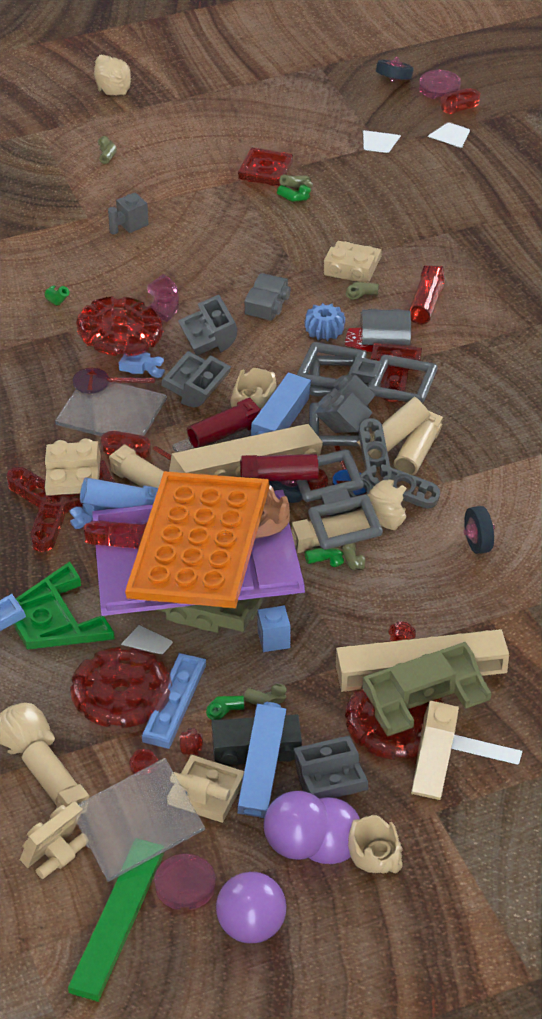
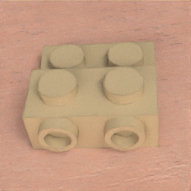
(351, 261)
(69, 465)

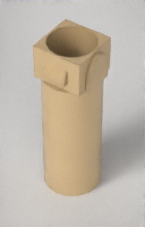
(400, 425)
(418, 444)
(129, 465)
(306, 538)
(53, 775)

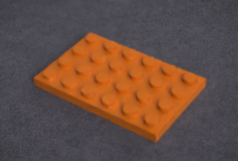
(198, 539)

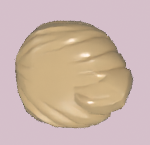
(112, 75)
(256, 384)
(387, 503)
(23, 726)
(375, 845)

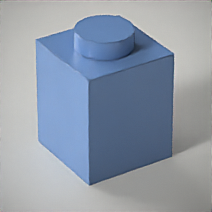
(273, 628)

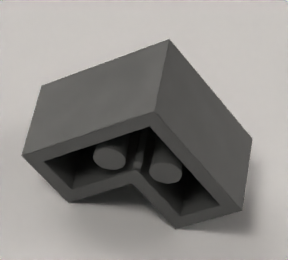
(346, 405)

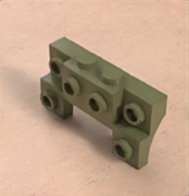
(214, 618)
(424, 680)

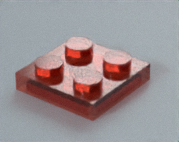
(265, 166)

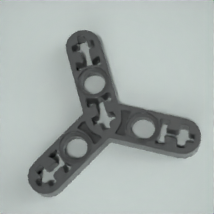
(369, 479)

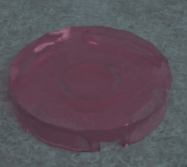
(439, 83)
(185, 881)

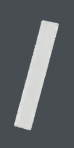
(486, 749)

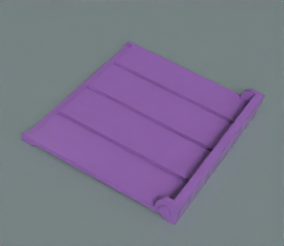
(270, 570)

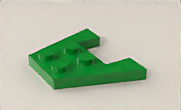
(49, 619)

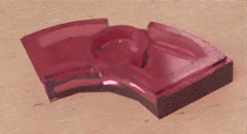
(165, 297)

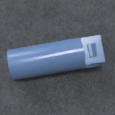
(114, 494)

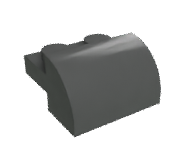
(209, 326)
(386, 327)
(195, 378)
(330, 768)

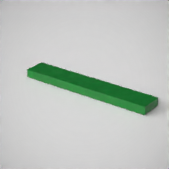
(112, 930)

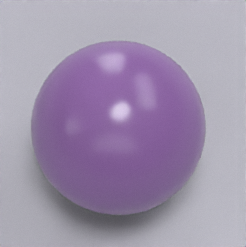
(339, 821)
(296, 824)
(251, 907)

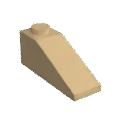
(434, 749)

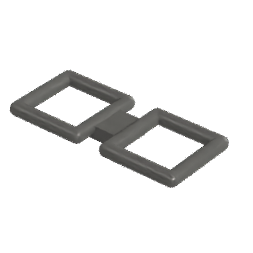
(369, 371)
(322, 391)
(336, 500)

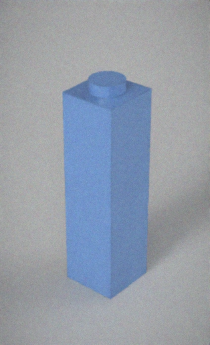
(282, 405)
(261, 760)

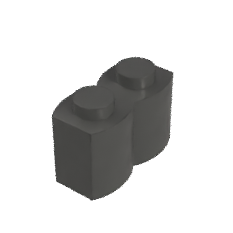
(267, 296)

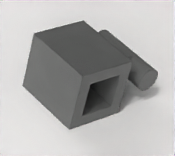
(130, 214)

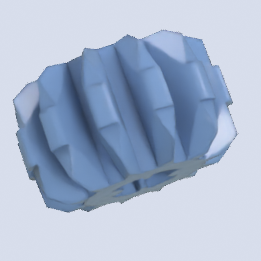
(324, 322)

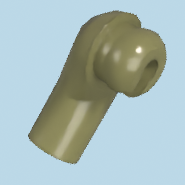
(108, 149)
(295, 181)
(360, 289)
(353, 561)
(276, 695)

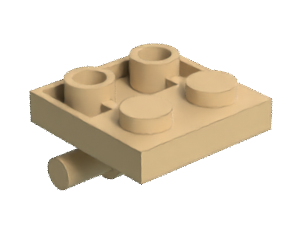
(210, 786)
(50, 841)

